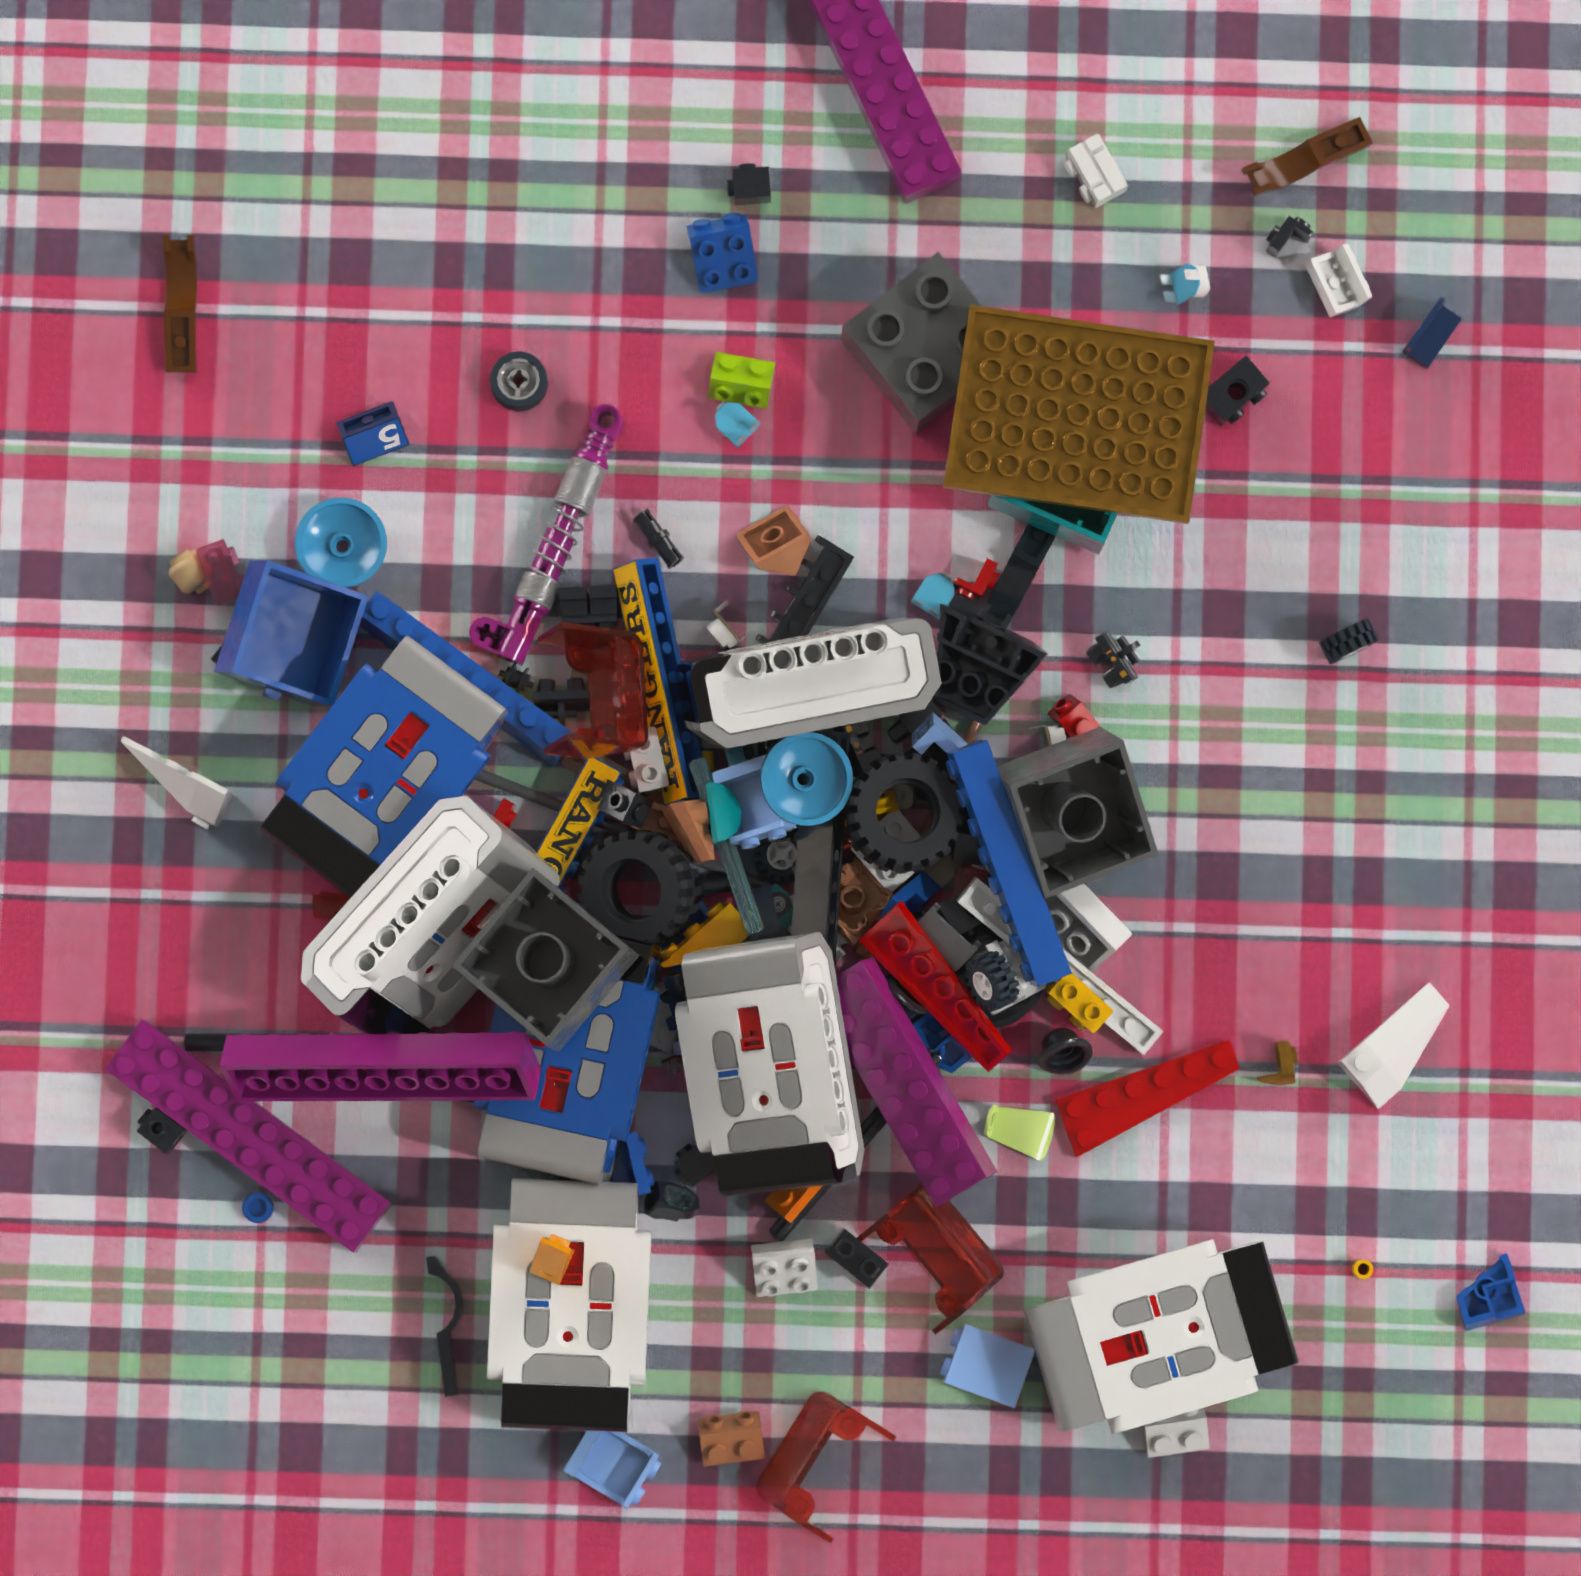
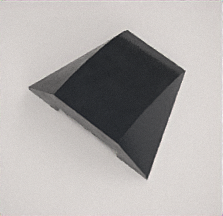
(980, 664)

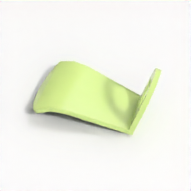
(1021, 1129)

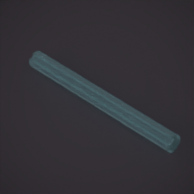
(730, 859)

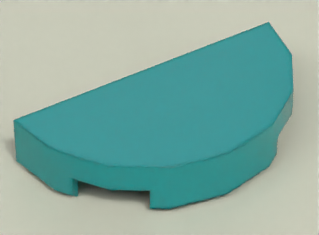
(723, 812)

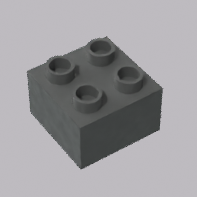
(915, 341)
(1078, 810)
(545, 960)

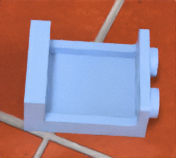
(936, 731)
(756, 816)
(987, 1365)
(613, 1465)

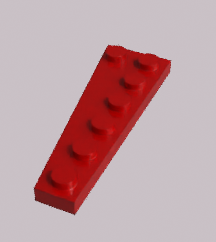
(920, 967)
(1122, 1103)

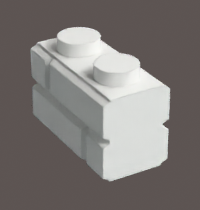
(1095, 171)

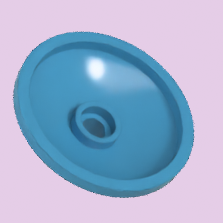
(335, 523)
(827, 781)

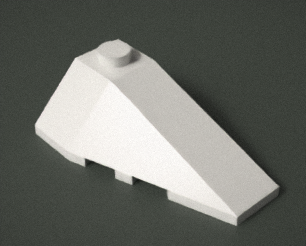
(194, 792)
(1390, 1052)

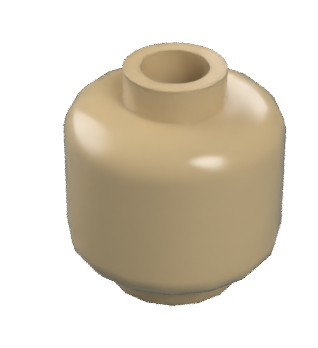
(187, 572)

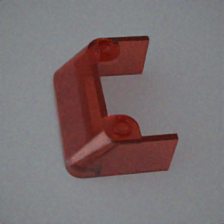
(615, 689)
(944, 1247)
(799, 1450)

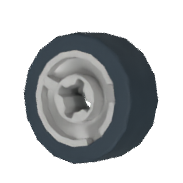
(530, 392)

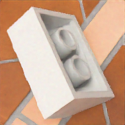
(1086, 926)

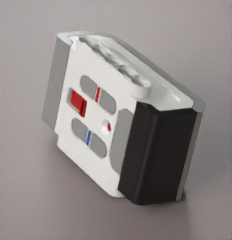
(809, 682)
(394, 942)
(769, 1065)
(1161, 1336)
(576, 1344)

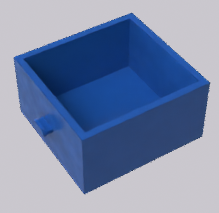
(291, 634)

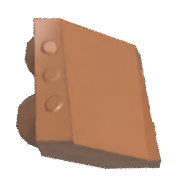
(690, 825)
(860, 901)

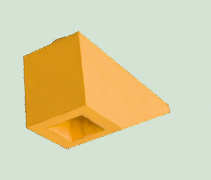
(721, 928)
(552, 1258)

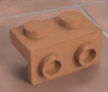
(731, 1438)

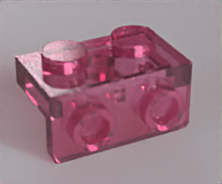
(220, 571)

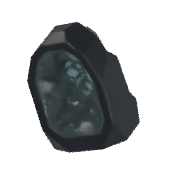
(671, 1202)

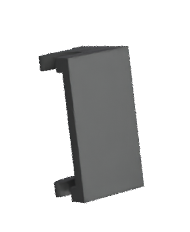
(946, 939)

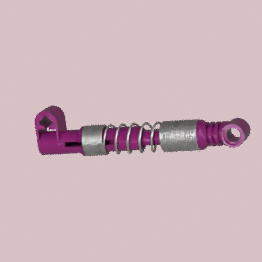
(540, 584)

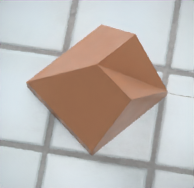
(776, 542)

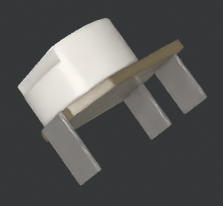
(722, 631)
(1051, 734)

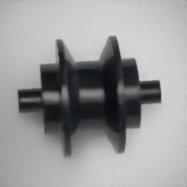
(516, 678)

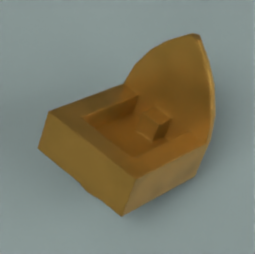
(1286, 1058)

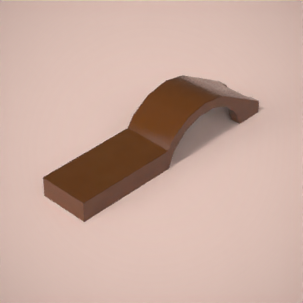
(1308, 157)
(180, 305)

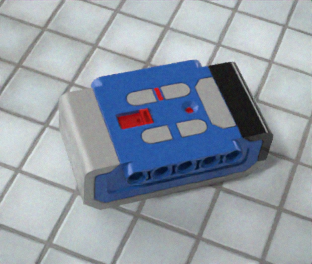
(381, 764)
(583, 1090)

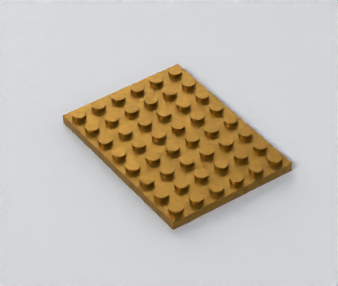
(1079, 414)

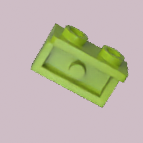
(741, 380)

